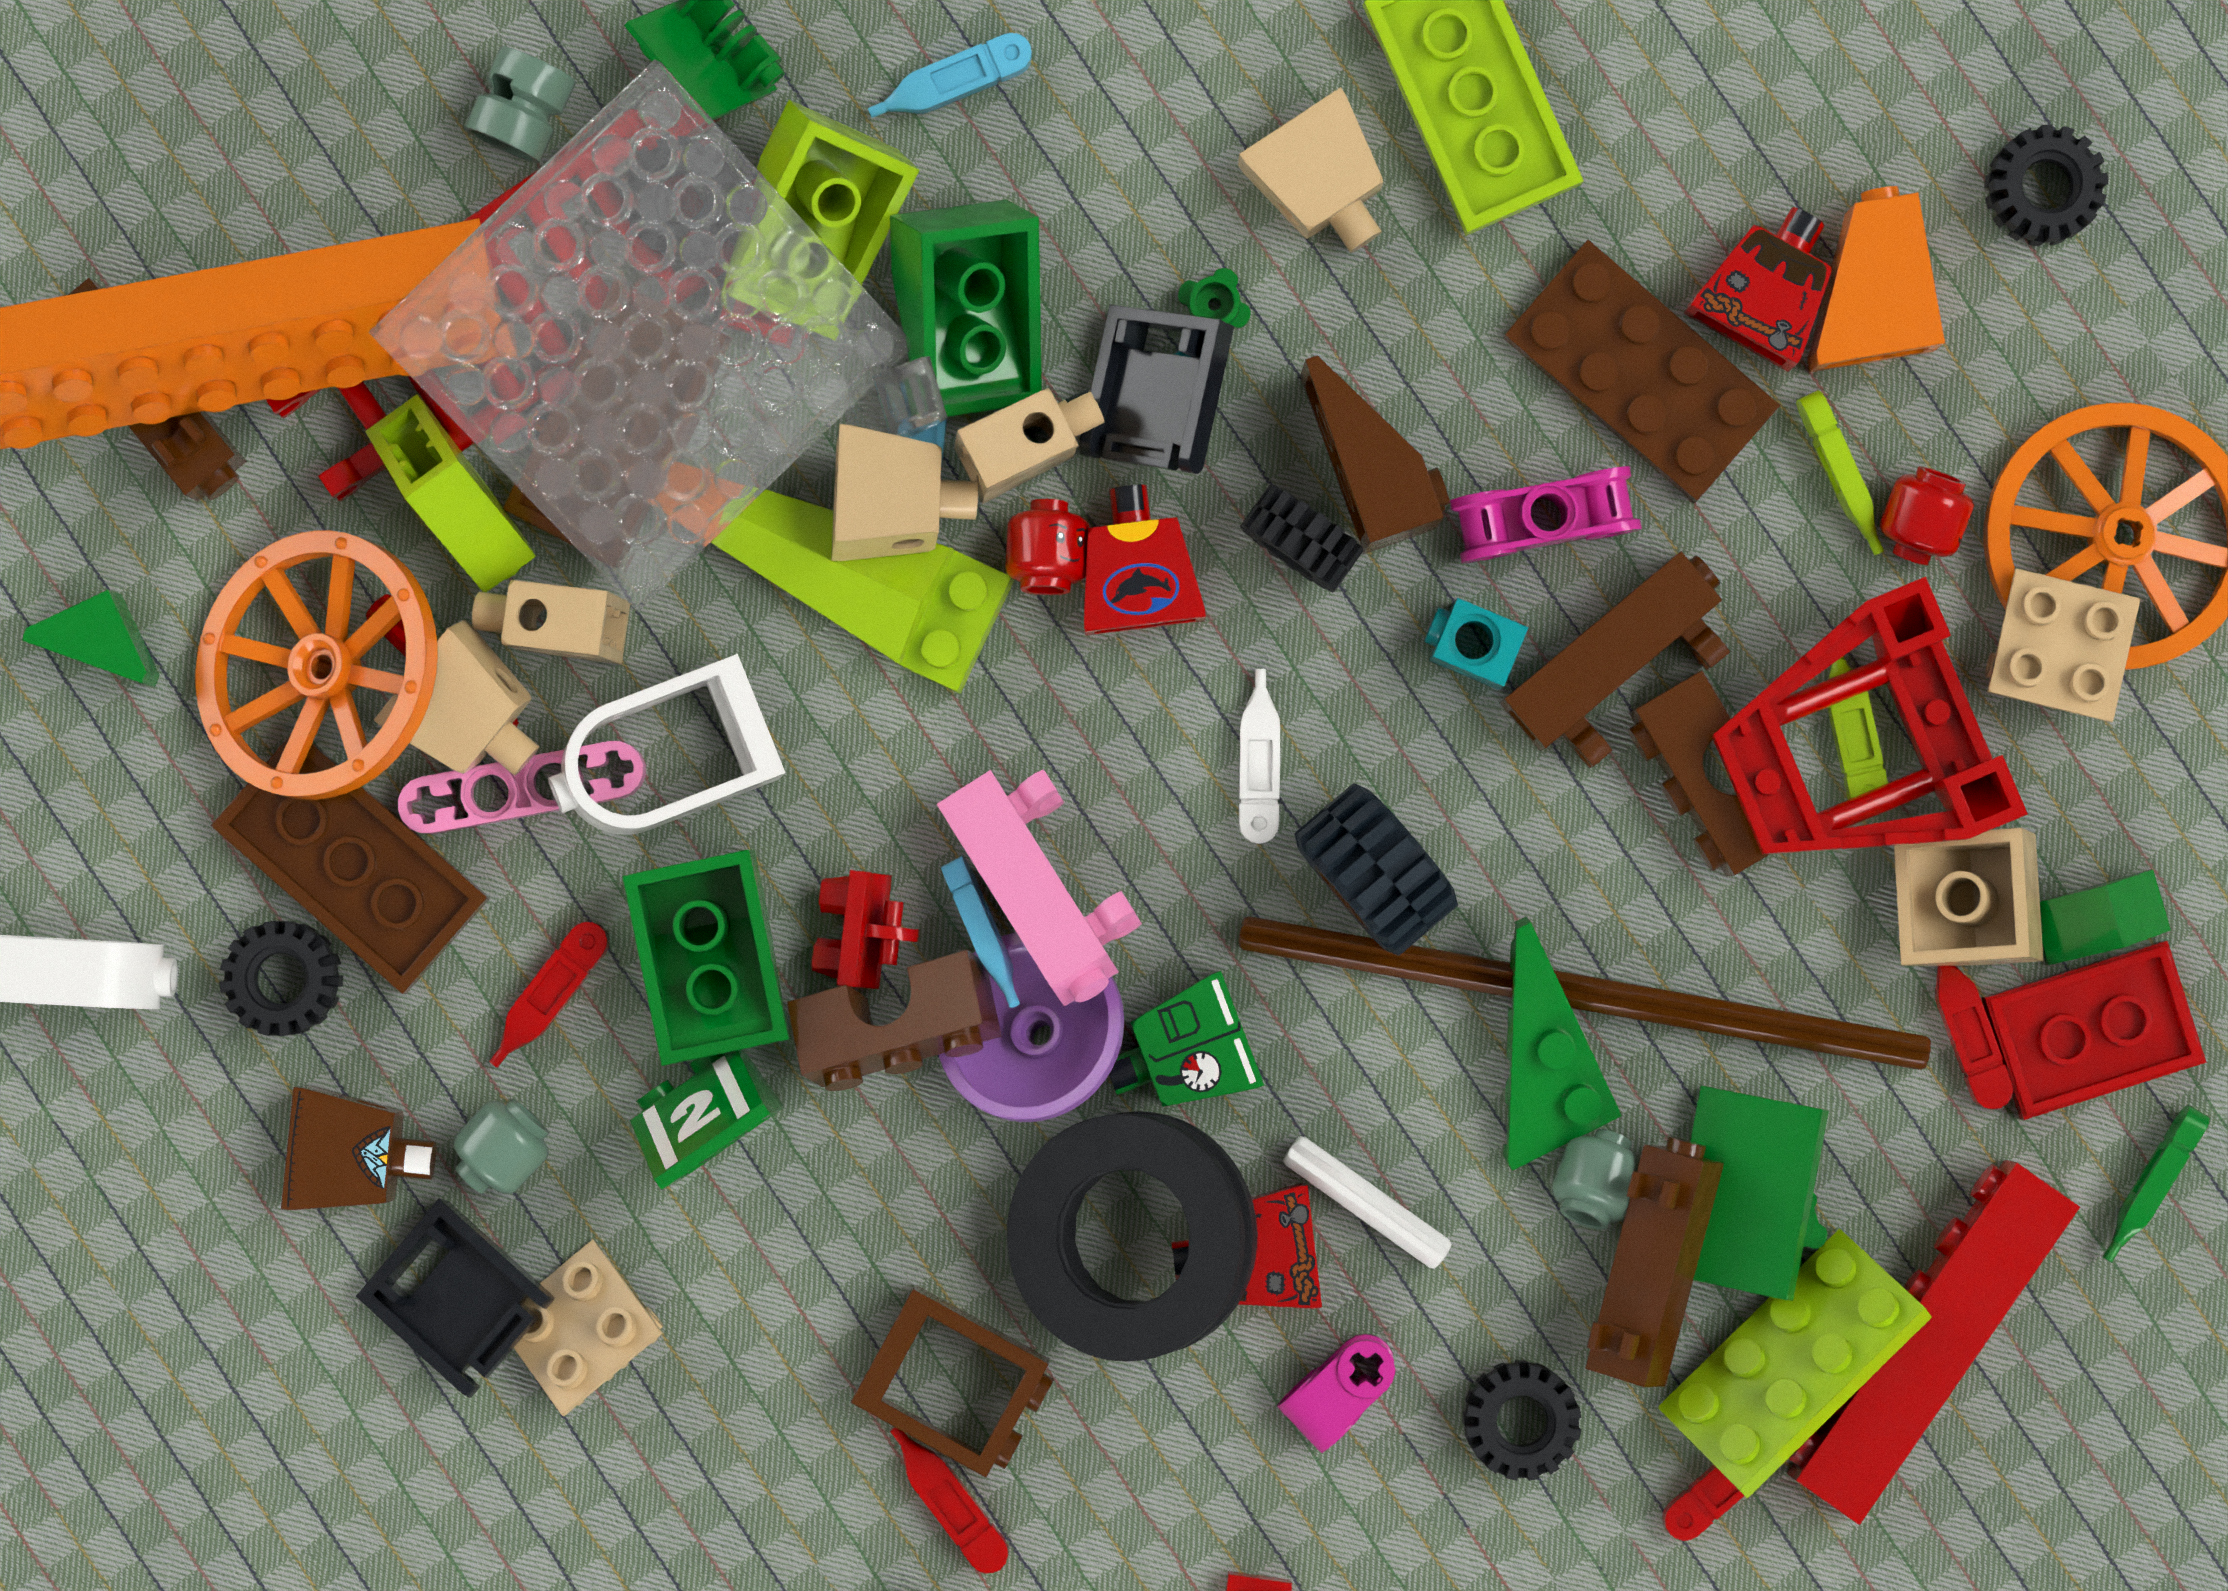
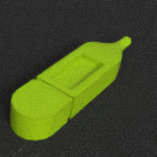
(1839, 465)
(1856, 740)

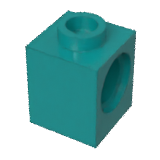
(1504, 642)

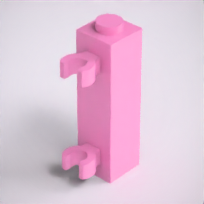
(1029, 890)

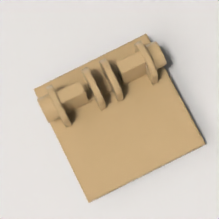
(2063, 645)
(586, 1330)

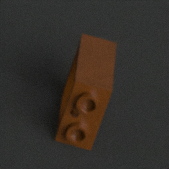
(1028, 1393)

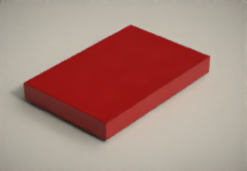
(2094, 1029)

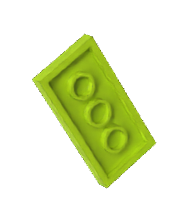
(1475, 105)
(1794, 1363)

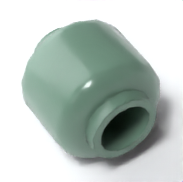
(500, 1147)
(1595, 1179)

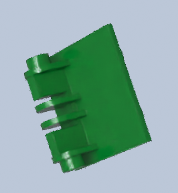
(705, 56)

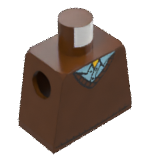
(347, 1151)

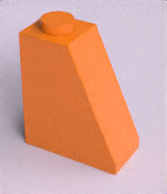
(1879, 287)

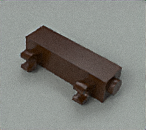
(188, 447)
(1615, 649)
(1654, 1263)

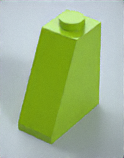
(449, 494)

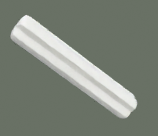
(1367, 1202)

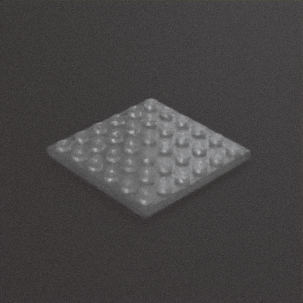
(643, 336)

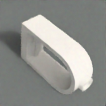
(741, 722)
(85, 972)

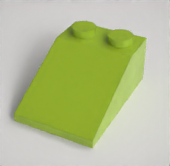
(837, 182)

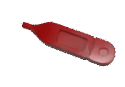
(552, 987)
(1972, 1038)
(1699, 1505)
(953, 1506)

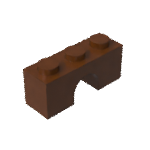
(1677, 732)
(946, 1014)

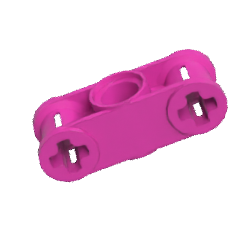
(1501, 521)

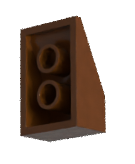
(1375, 467)

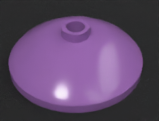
(1046, 1080)

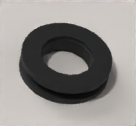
(1049, 1263)

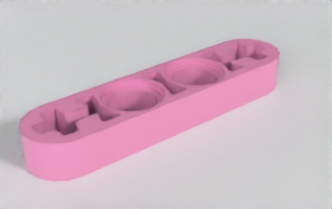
(522, 791)

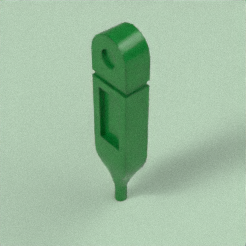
(2158, 1177)

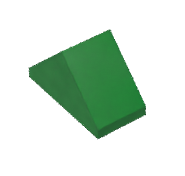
(98, 634)
(2102, 918)

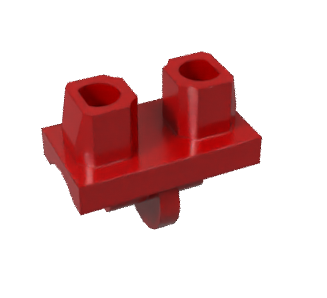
(869, 929)

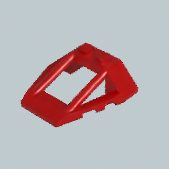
(1935, 713)

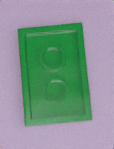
(1763, 1190)

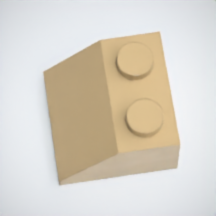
(1969, 900)

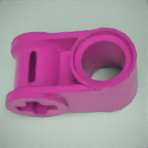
(1332, 1399)

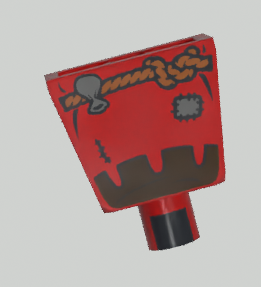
(1767, 290)
(1285, 1256)

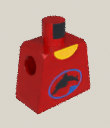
(1138, 570)

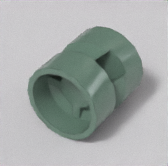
(520, 104)

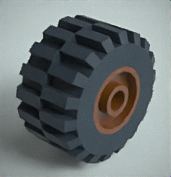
(1376, 869)

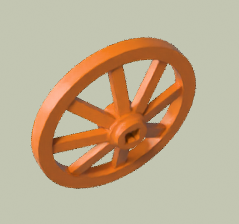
(2102, 528)
(311, 664)

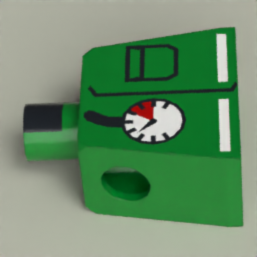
(1189, 1047)

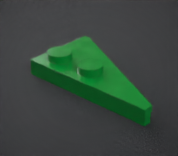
(1553, 1075)

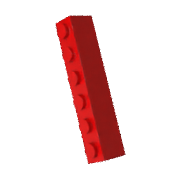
(1967, 1293)

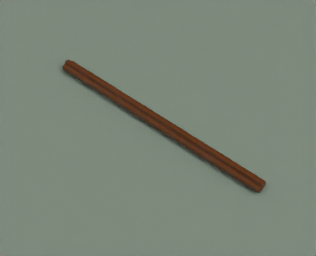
(1591, 994)

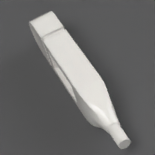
(1259, 765)

